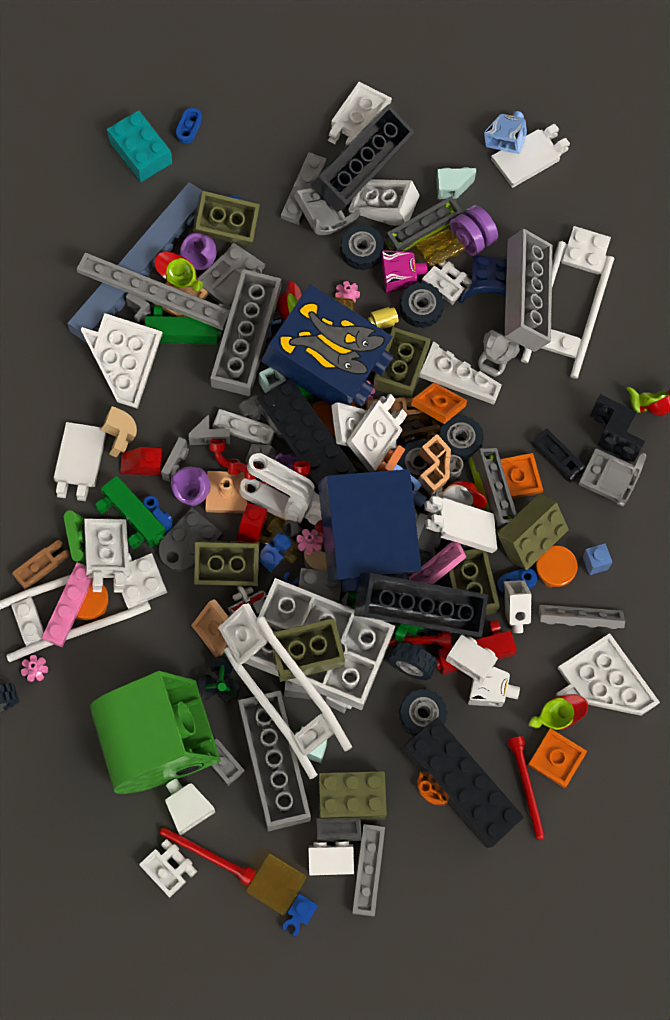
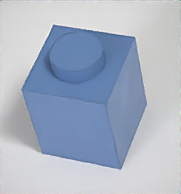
(597, 559)

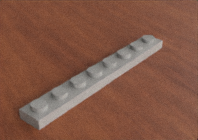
(153, 291)

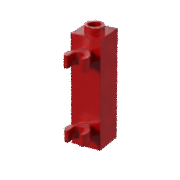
(500, 643)

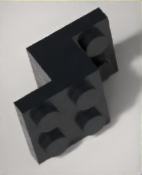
(615, 436)

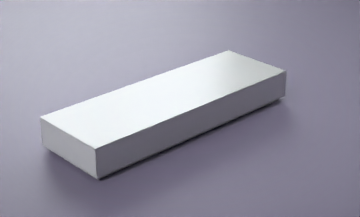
(244, 427)

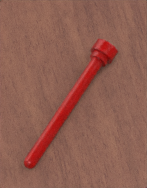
(443, 639)
(517, 746)
(245, 874)

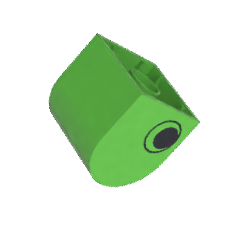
(153, 732)

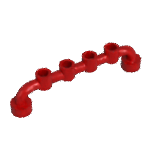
(234, 466)

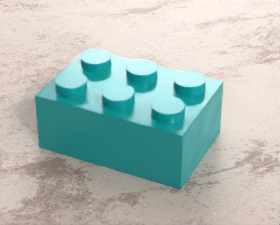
(139, 146)

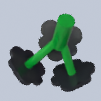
(227, 689)

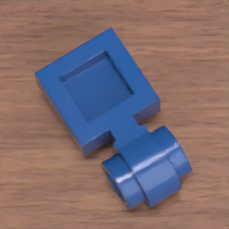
(163, 517)
(271, 553)

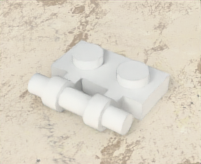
(449, 288)
(163, 873)

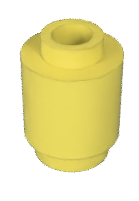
(384, 317)

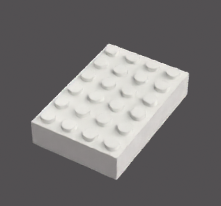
(361, 638)

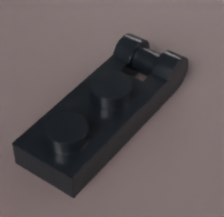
(558, 454)

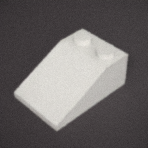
(386, 201)

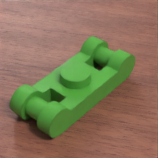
(75, 536)

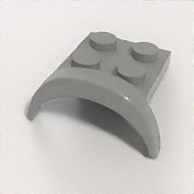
(320, 214)
(222, 281)
(611, 476)

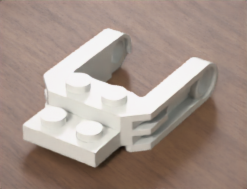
(302, 500)

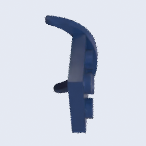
(487, 276)

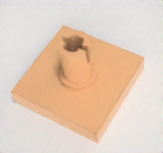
(224, 493)
(207, 627)

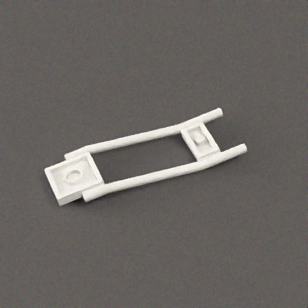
(586, 252)
(140, 586)
(246, 637)

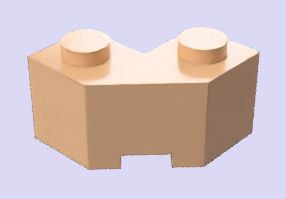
(438, 456)

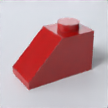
(142, 461)
(252, 523)

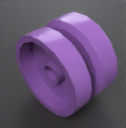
(474, 229)

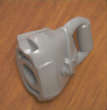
(497, 350)

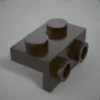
(418, 427)

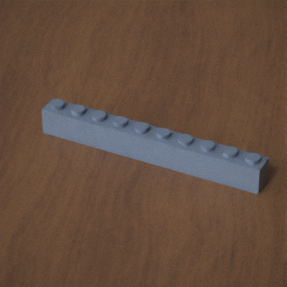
(140, 259)

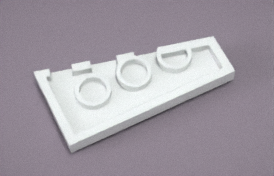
(457, 375)

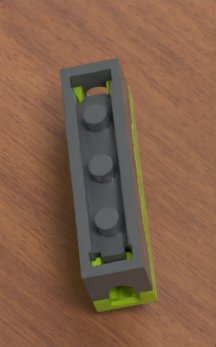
(422, 226)
(492, 484)

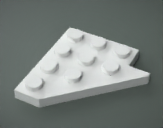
(124, 356)
(607, 679)

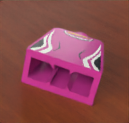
(400, 270)

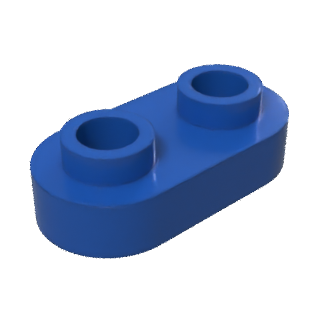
(189, 127)
(517, 576)

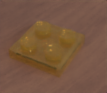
(276, 884)

